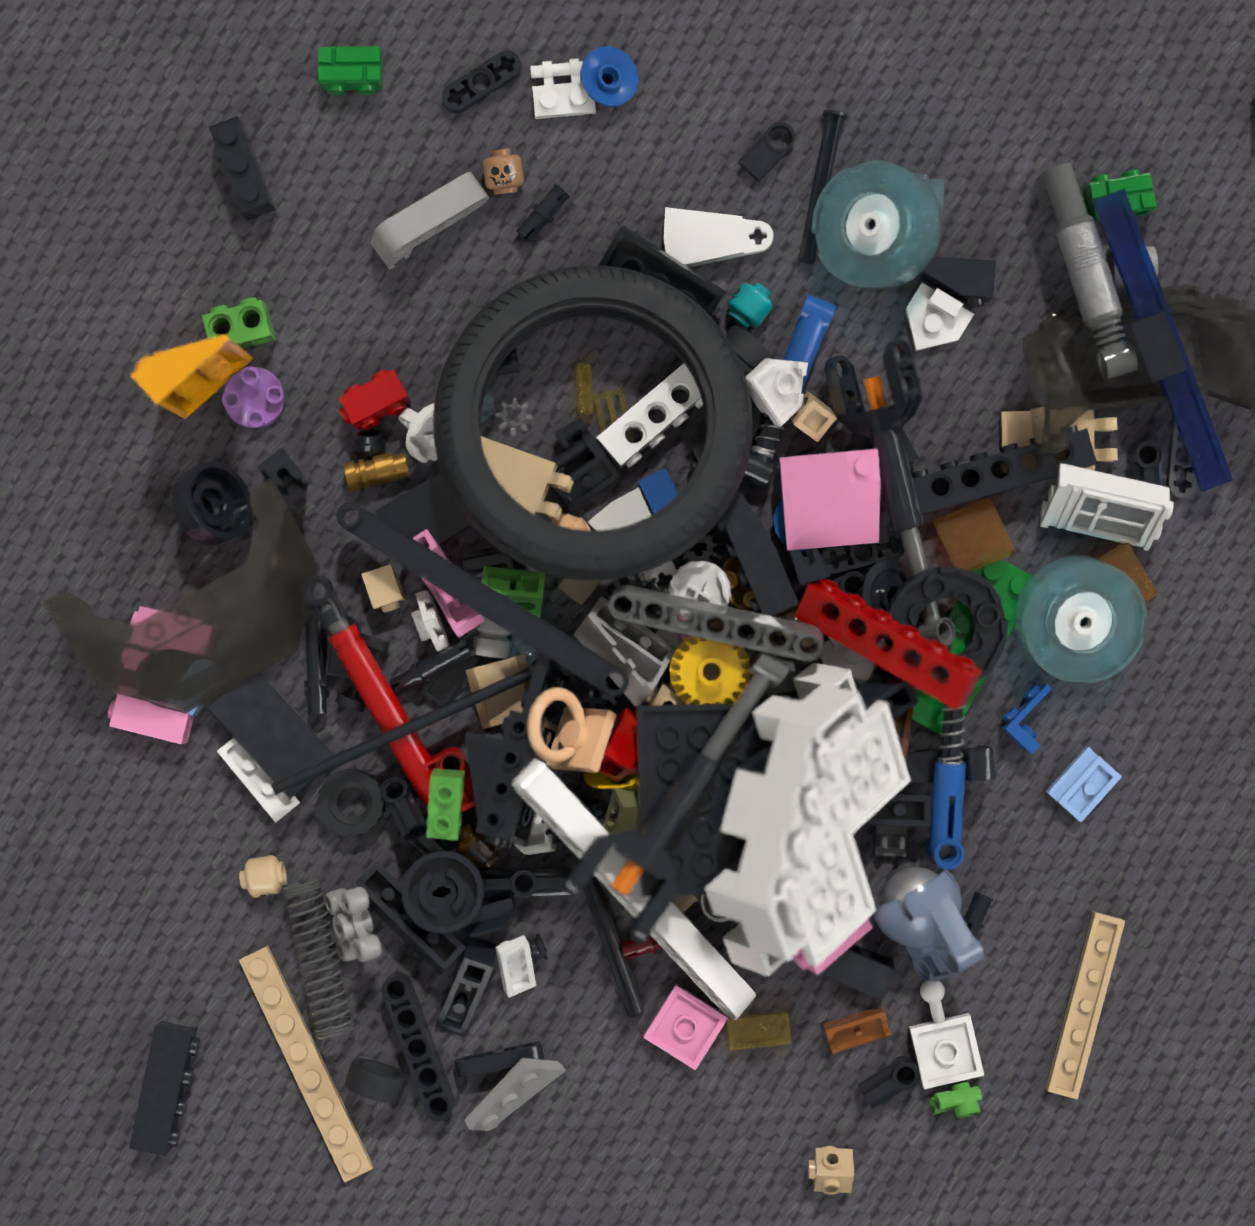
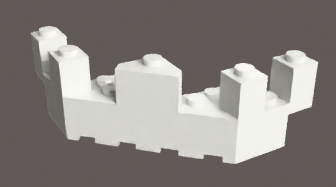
(800, 861)

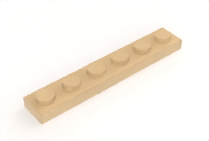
(1085, 1005)

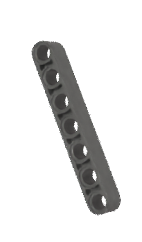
(731, 617)

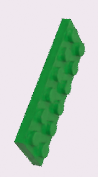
(1008, 583)

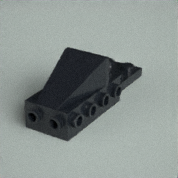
(496, 763)

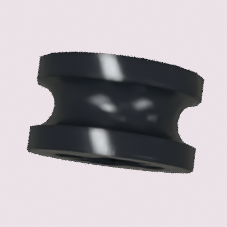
(537, 948)

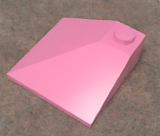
(831, 499)

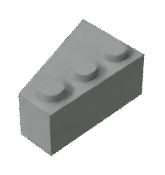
(627, 646)

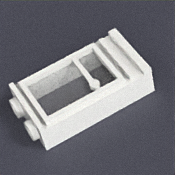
(1107, 506)

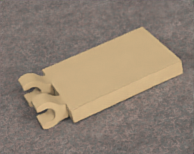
(1018, 428)
(526, 477)

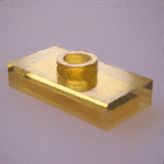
(759, 1031)

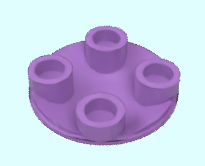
(253, 397)

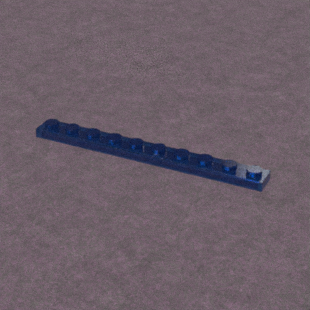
(1147, 299)

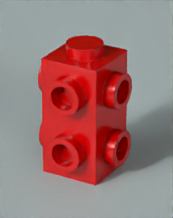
(374, 400)
(621, 749)

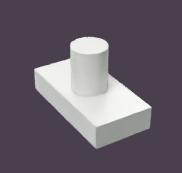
(515, 966)

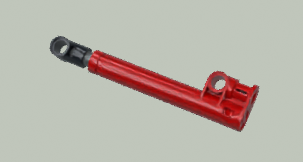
(379, 695)

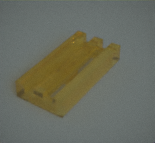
(609, 396)

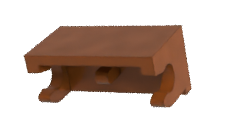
(857, 1029)

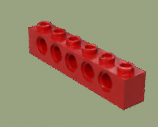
(924, 675)

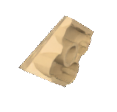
(498, 707)

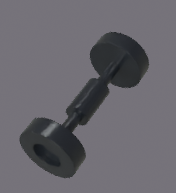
(351, 701)

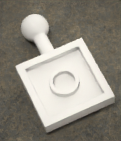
(946, 1046)

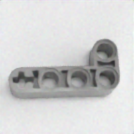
(427, 217)

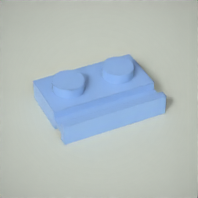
(1083, 784)

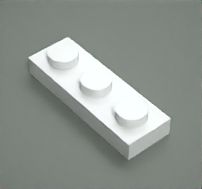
(256, 781)

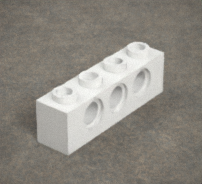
(660, 398)

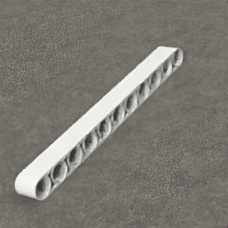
(673, 931)

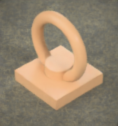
(579, 736)

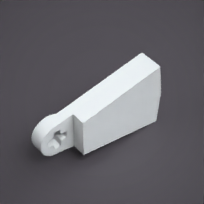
(711, 237)
(624, 512)

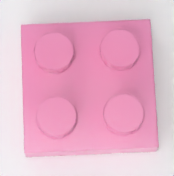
(685, 1026)

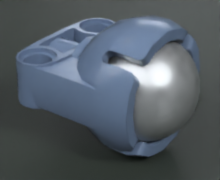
(925, 916)

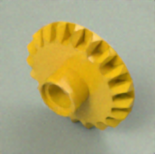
(688, 665)

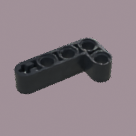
(978, 764)

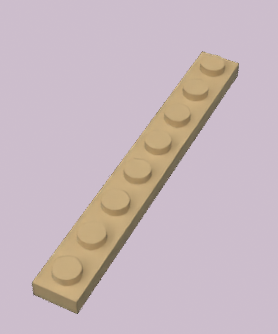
(306, 1063)

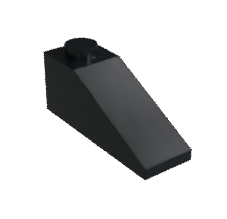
(962, 278)
(467, 985)

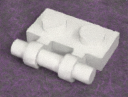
(560, 99)

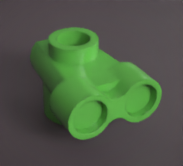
(961, 1099)

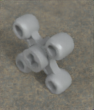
(352, 924)

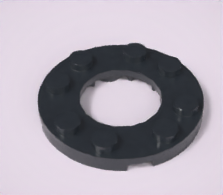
(973, 592)

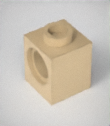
(813, 417)
(384, 588)

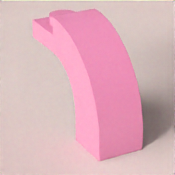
(458, 614)

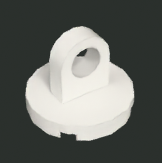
(420, 433)
(701, 582)

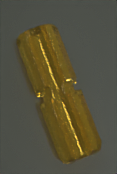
(583, 383)

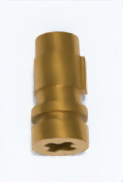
(380, 470)

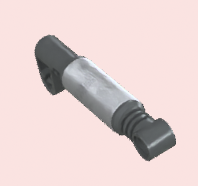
(1087, 268)

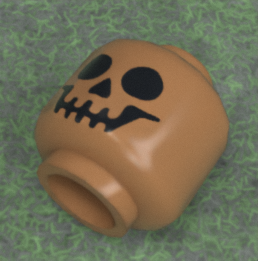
(503, 172)

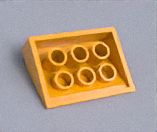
(190, 374)

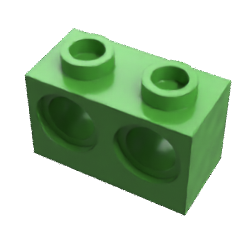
(237, 317)
(517, 585)
(445, 804)

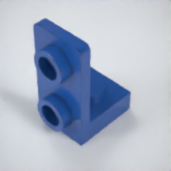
(658, 489)
(1024, 735)

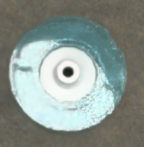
(877, 225)
(1080, 619)

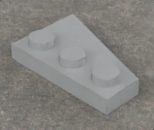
(513, 1091)

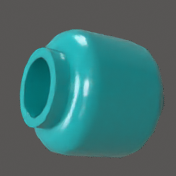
(750, 305)

